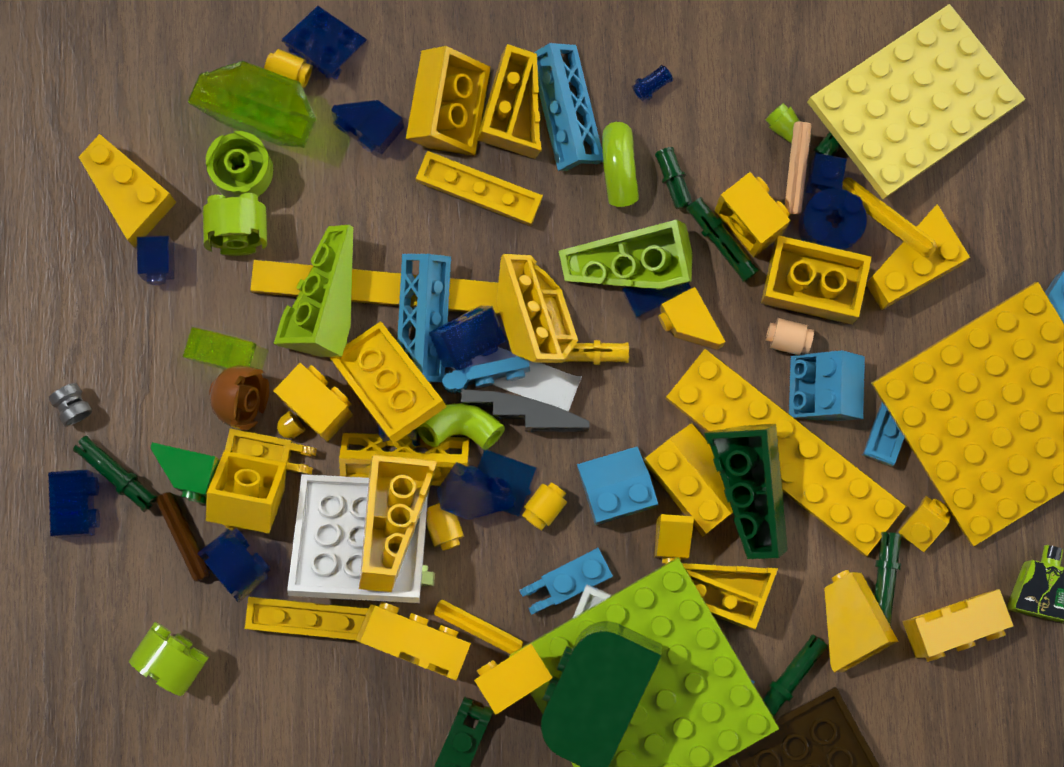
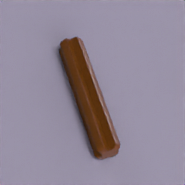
(182, 536)

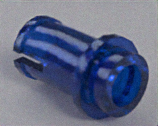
(651, 83)

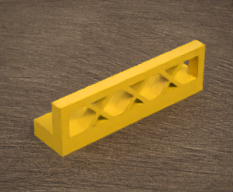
(358, 462)

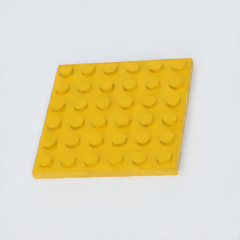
(988, 412)

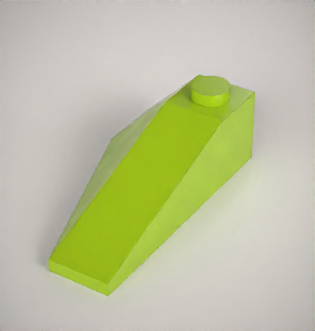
(641, 258)
(322, 310)

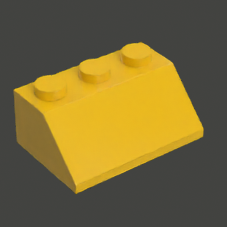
(448, 101)
(690, 478)

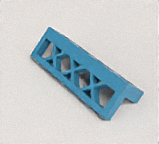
(561, 106)
(430, 313)

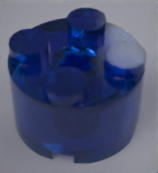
(844, 209)
(234, 564)

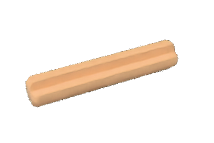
(797, 167)

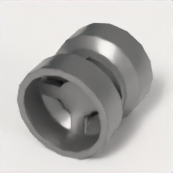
(70, 404)

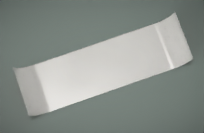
(540, 384)

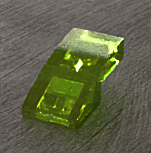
(218, 349)

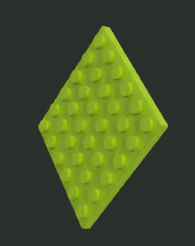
(699, 697)

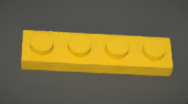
(479, 188)
(304, 618)

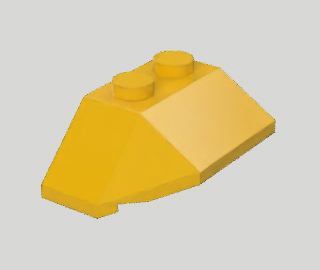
(533, 311)

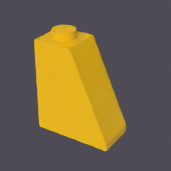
(854, 622)

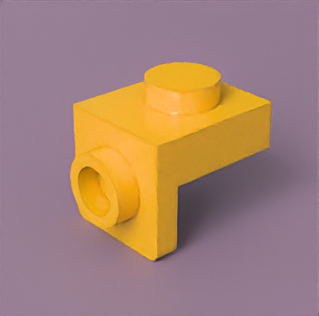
(926, 523)

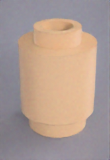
(789, 336)

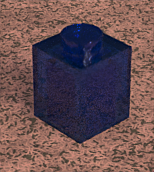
(825, 173)
(155, 259)

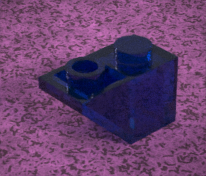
(370, 122)
(473, 493)

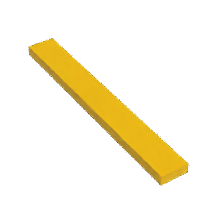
(370, 286)

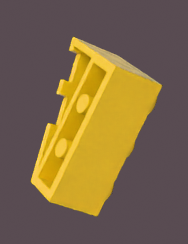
(512, 107)
(127, 190)
(732, 591)
(958, 625)
(413, 640)

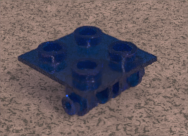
(323, 42)

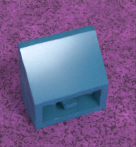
(827, 386)

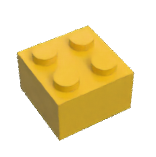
(752, 213)
(313, 402)
(246, 492)

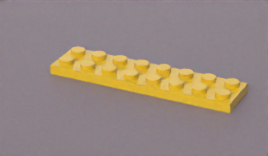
(809, 467)

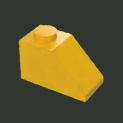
(690, 320)
(673, 537)

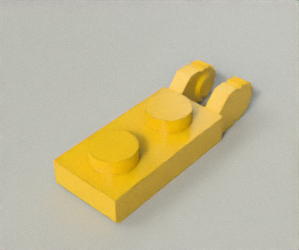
(269, 448)

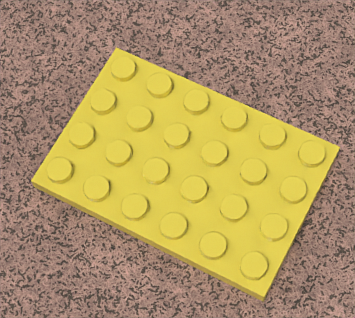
(915, 101)

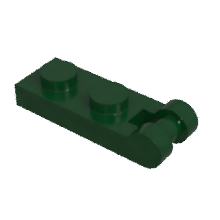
(463, 740)

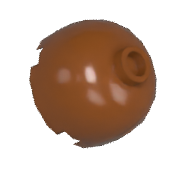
(239, 395)

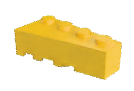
(392, 511)

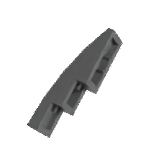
(537, 414)

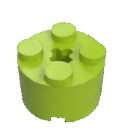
(235, 150)
(234, 224)
(168, 659)

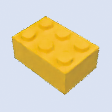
(816, 280)

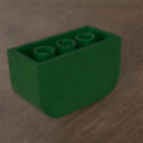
(597, 692)

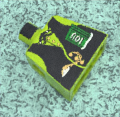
(1040, 587)

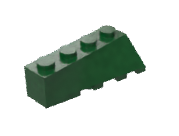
(753, 486)

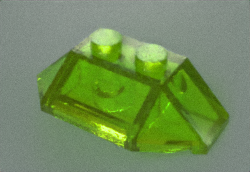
(256, 103)

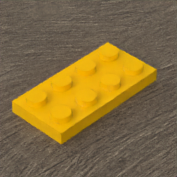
(388, 382)

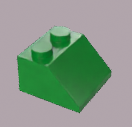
(187, 470)

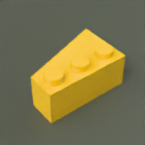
(910, 271)
(512, 678)

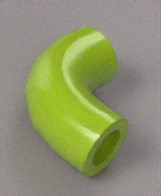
(619, 164)
(461, 420)

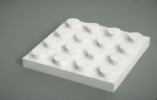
(331, 543)

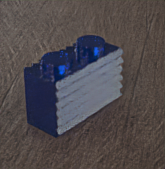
(468, 337)
(73, 503)

